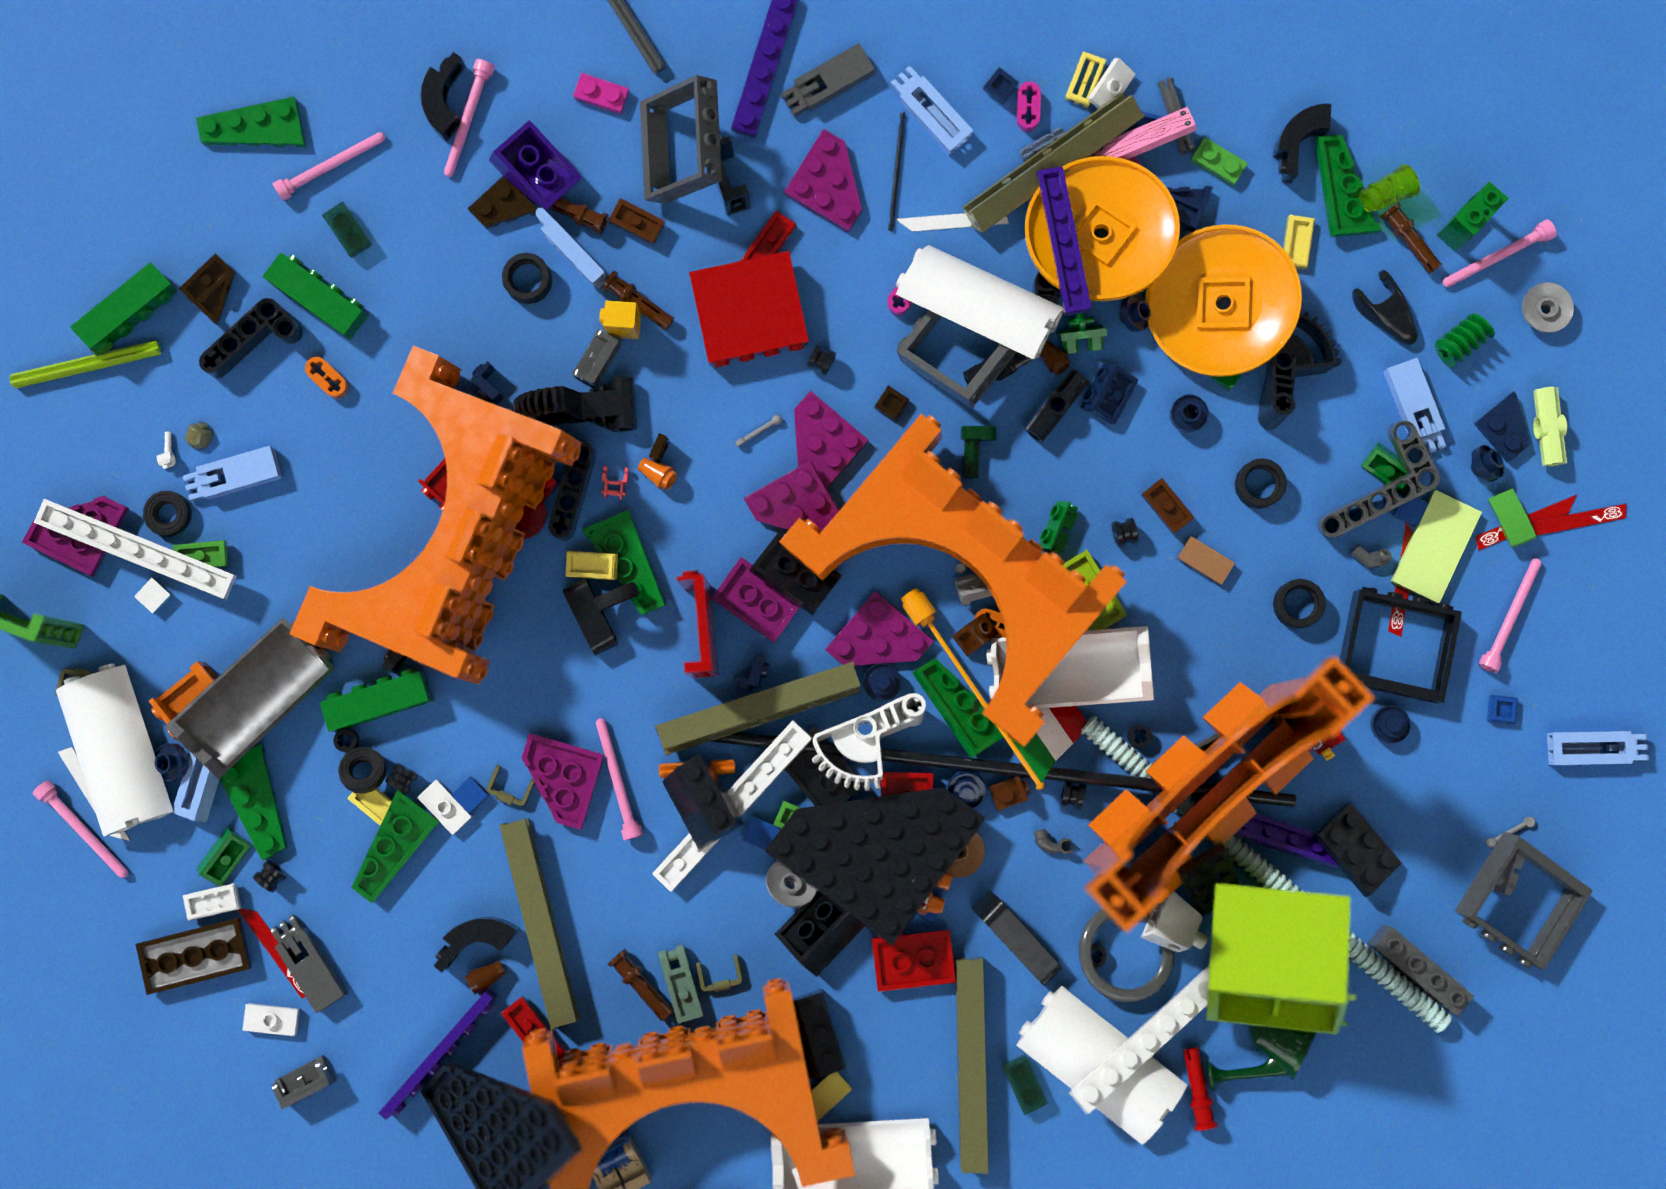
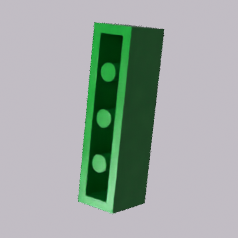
(315, 296)
(123, 309)
(376, 701)

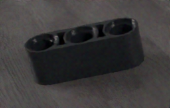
(592, 622)

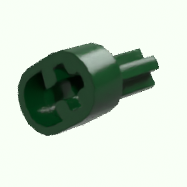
(972, 436)

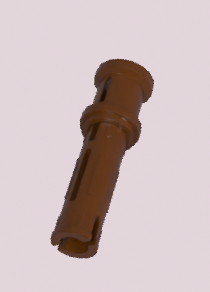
(582, 214)
(1404, 228)
(627, 293)
(633, 975)

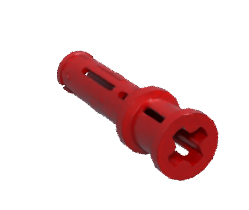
(1200, 1101)

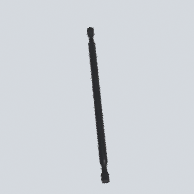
(896, 171)

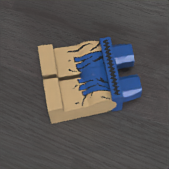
(622, 1165)

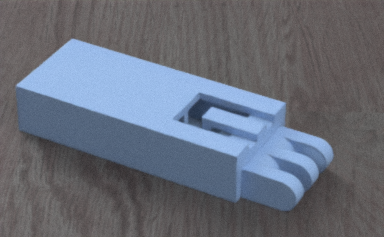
(939, 119)
(571, 250)
(1413, 395)
(240, 472)
(1584, 748)
(195, 792)

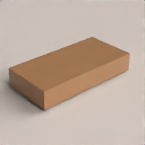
(1205, 560)

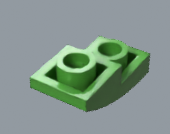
(1512, 518)

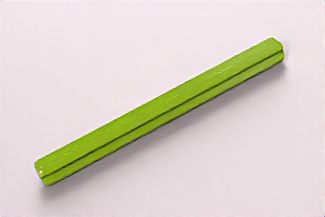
(85, 364)

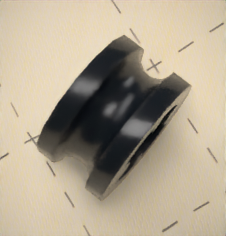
(347, 732)
(1147, 735)
(1101, 962)

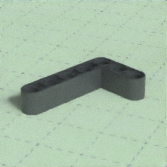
(1388, 491)

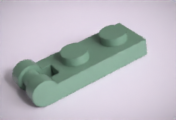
(681, 985)

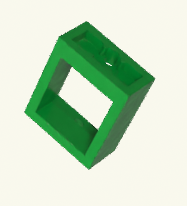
(1472, 216)

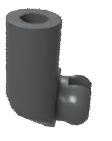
(1373, 559)

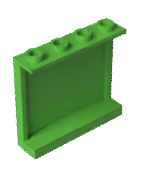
(43, 629)

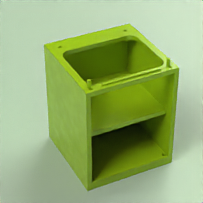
(1279, 959)

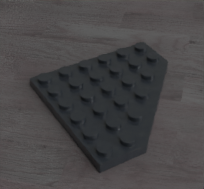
(877, 852)
(500, 1130)

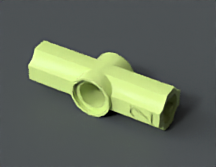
(1550, 426)

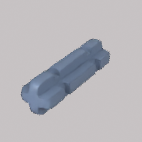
(1027, 152)

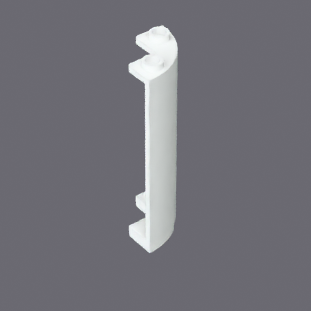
(979, 301)
(1097, 670)
(113, 749)
(1075, 1040)
(882, 1154)

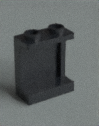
(735, 198)

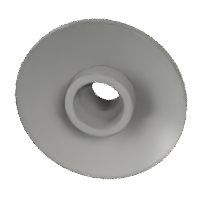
(1558, 303)
(776, 882)

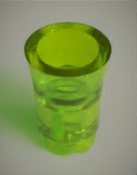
(1390, 189)

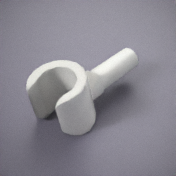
(167, 459)

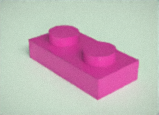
(601, 93)

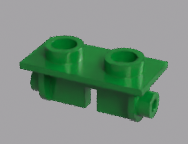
(1061, 516)

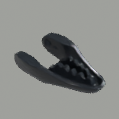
(1392, 314)

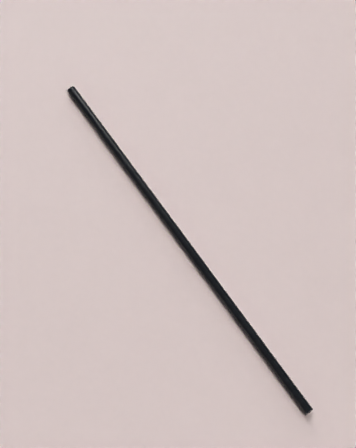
(1007, 768)

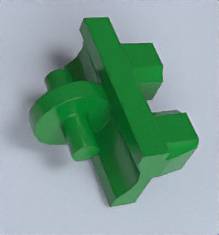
(1093, 334)

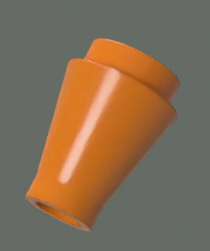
(658, 473)

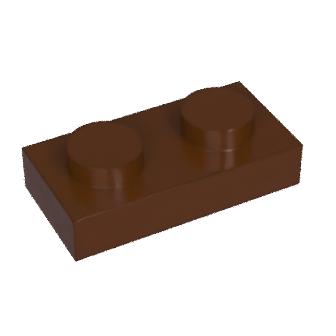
(636, 221)
(1167, 506)

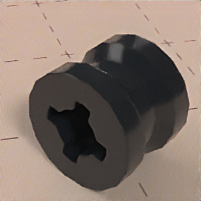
(821, 359)
(1125, 532)
(401, 778)
(1073, 795)
(270, 876)

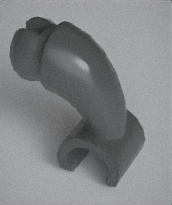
(1047, 845)

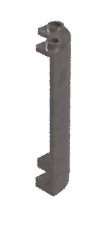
(250, 698)

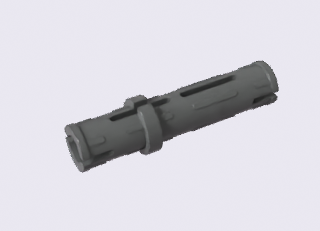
(1172, 105)

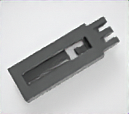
(837, 74)
(314, 972)

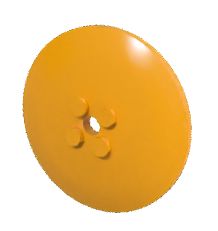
(1132, 209)
(1233, 265)

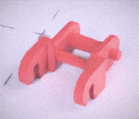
(621, 493)

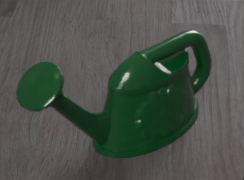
(1284, 1050)

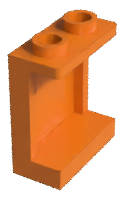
(182, 693)

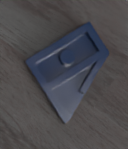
(1190, 205)
(1505, 427)

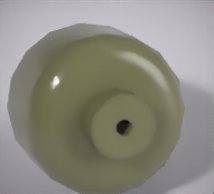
(199, 435)

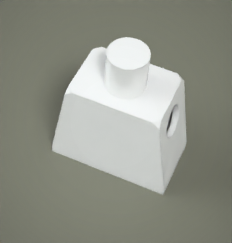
(1175, 925)

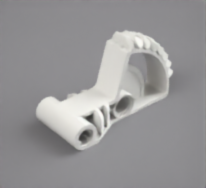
(866, 748)

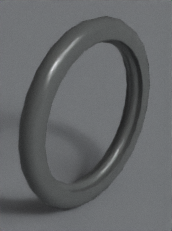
(1107, 989)

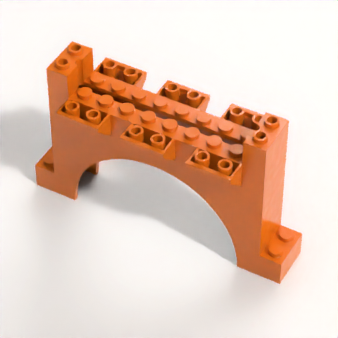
(925, 505)
(438, 601)
(1317, 710)
(741, 1064)

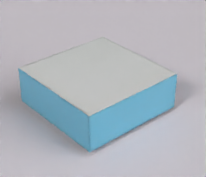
(153, 595)

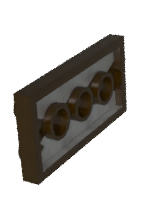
(193, 956)

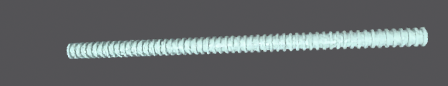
(1272, 879)

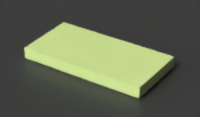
(1436, 547)

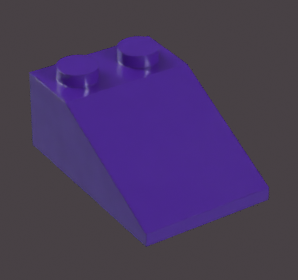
(535, 166)

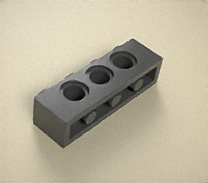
(1420, 970)

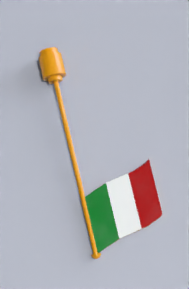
(1052, 739)

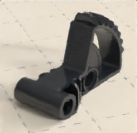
(1279, 381)
(607, 407)

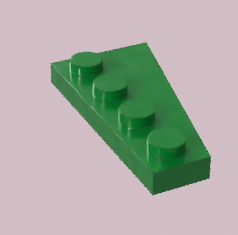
(256, 125)
(1342, 189)
(621, 537)
(958, 708)
(255, 802)
(396, 840)

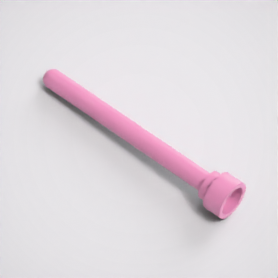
(483, 71)
(286, 187)
(1544, 232)
(1492, 659)
(47, 793)
(630, 827)

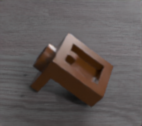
(975, 634)
(1009, 792)

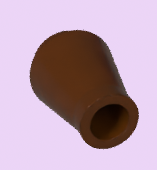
(1054, 358)
(484, 977)

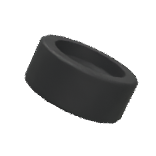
(522, 259)
(1270, 466)
(1317, 595)

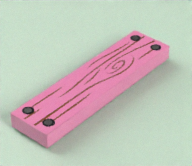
(1150, 135)

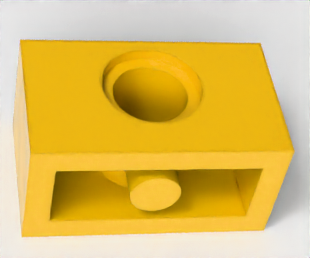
(621, 319)

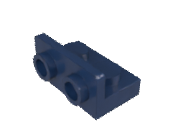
(1109, 392)

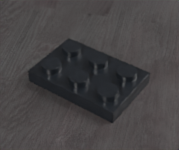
(791, 577)
(815, 783)
(1357, 849)
(1203, 873)

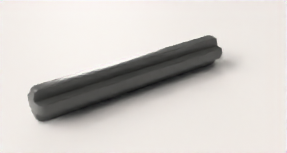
(637, 35)

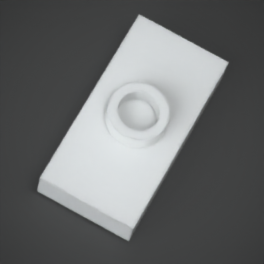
(1112, 83)
(444, 807)
(212, 901)
(271, 1019)

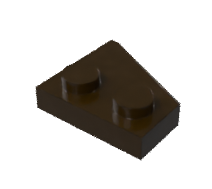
(501, 204)
(210, 287)

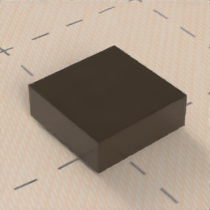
(891, 403)
(659, 448)

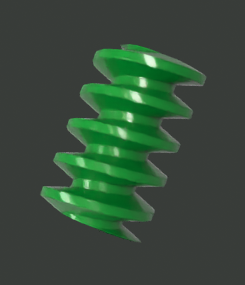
(1462, 338)

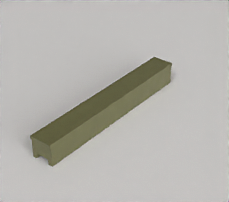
(1071, 146)
(758, 708)
(539, 923)
(971, 1065)

